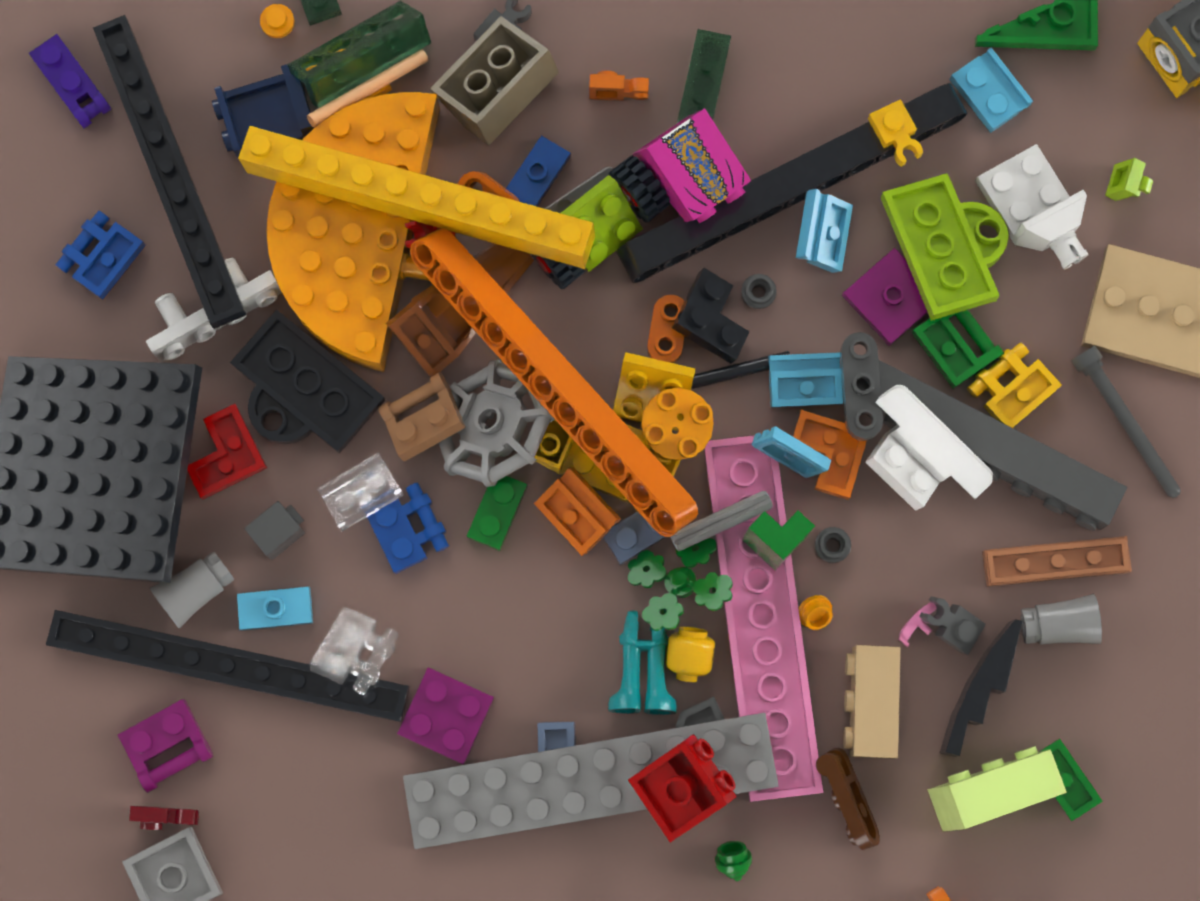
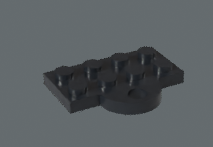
(303, 386)

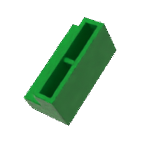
(777, 542)

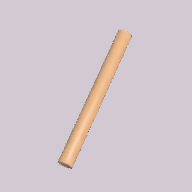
(368, 87)

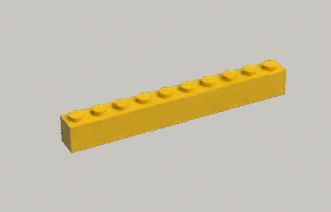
(417, 197)

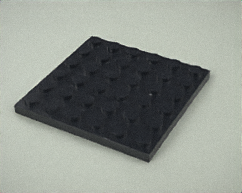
(94, 465)

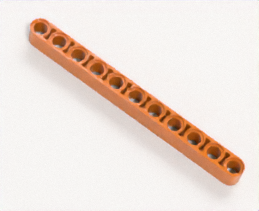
(554, 382)

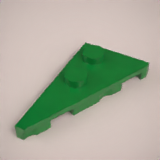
(1050, 26)

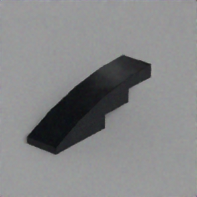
(988, 676)

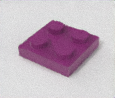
(445, 715)

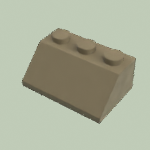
(495, 79)

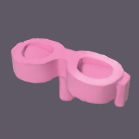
(916, 621)

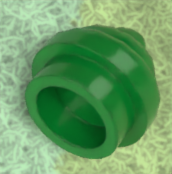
(733, 859)

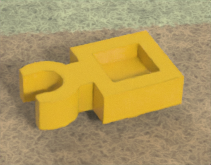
(894, 128)

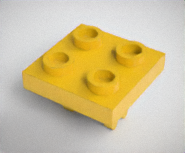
(645, 378)

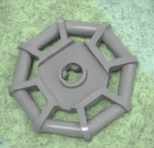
(503, 435)

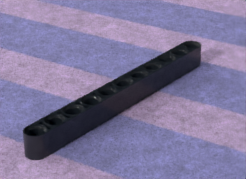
(784, 187)

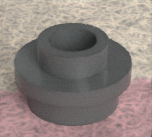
(763, 282)
(842, 539)

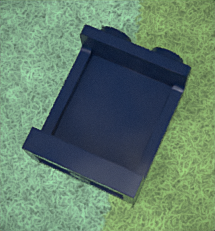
(269, 104)

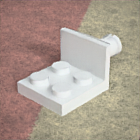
(1036, 205)

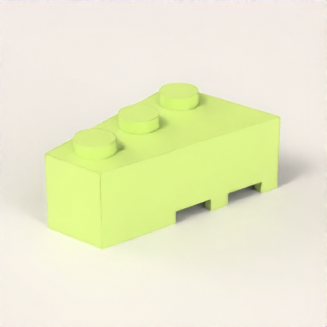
(996, 789)

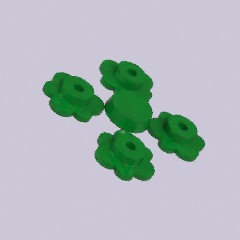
(679, 583)

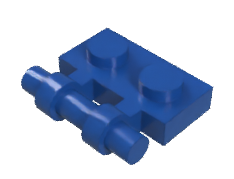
(107, 260)
(397, 535)

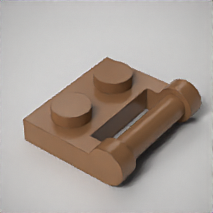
(428, 424)

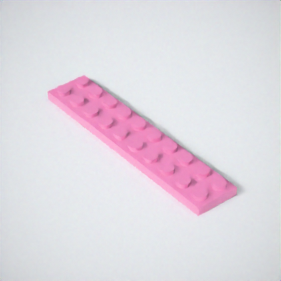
(764, 620)

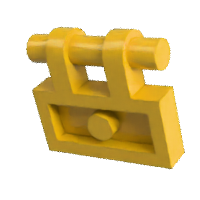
(1021, 395)

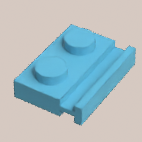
(990, 90)
(824, 231)
(805, 380)

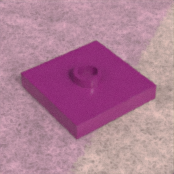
(887, 297)

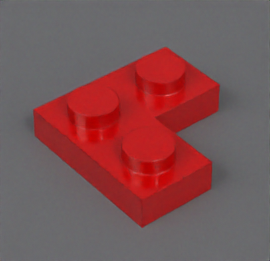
(235, 456)

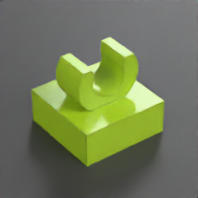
(1128, 180)

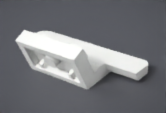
(923, 452)

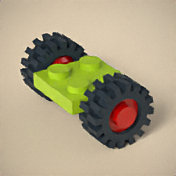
(611, 209)

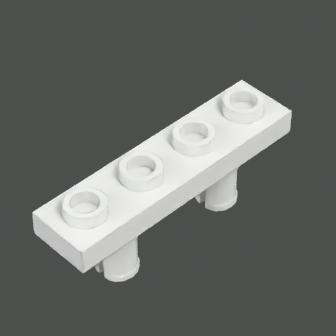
(185, 330)

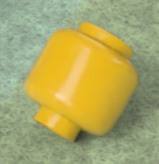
(690, 653)

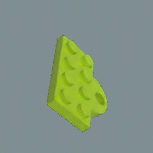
(945, 244)

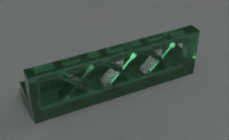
(363, 54)

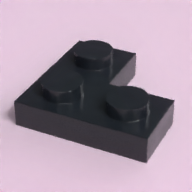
(702, 317)

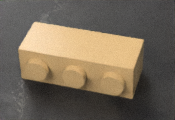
(873, 702)

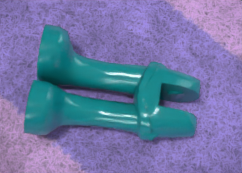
(628, 698)

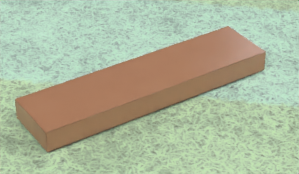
(1056, 561)

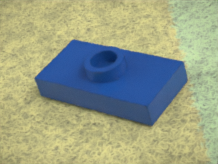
(538, 171)

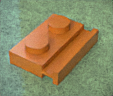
(577, 511)

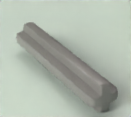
(722, 520)

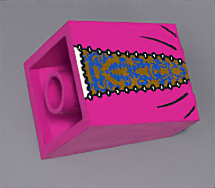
(695, 166)

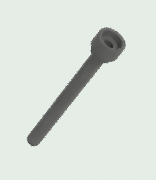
(1090, 364)

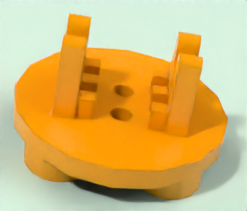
(693, 430)

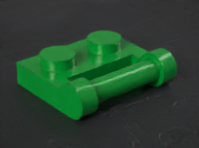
(951, 352)

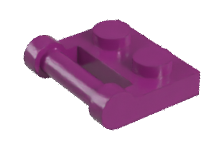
(160, 734)

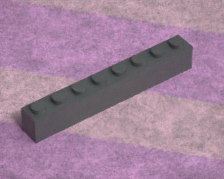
(1015, 457)

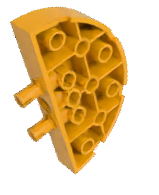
(341, 259)

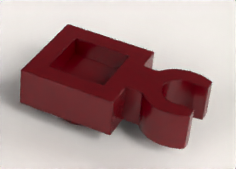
(153, 817)

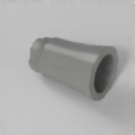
(192, 588)
(1063, 622)

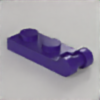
(69, 80)

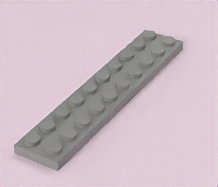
(571, 781)

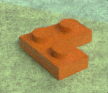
(834, 442)

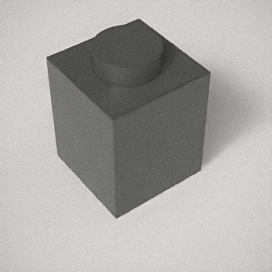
(276, 529)

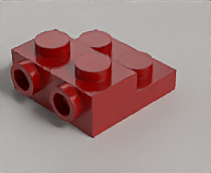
(683, 787)

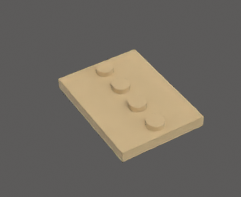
(1146, 310)

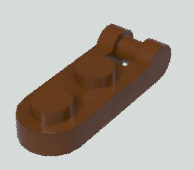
(849, 798)

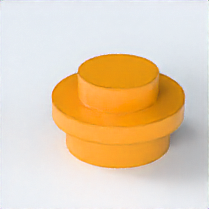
(277, 21)
(815, 612)

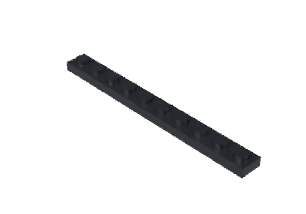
(169, 172)
(222, 665)

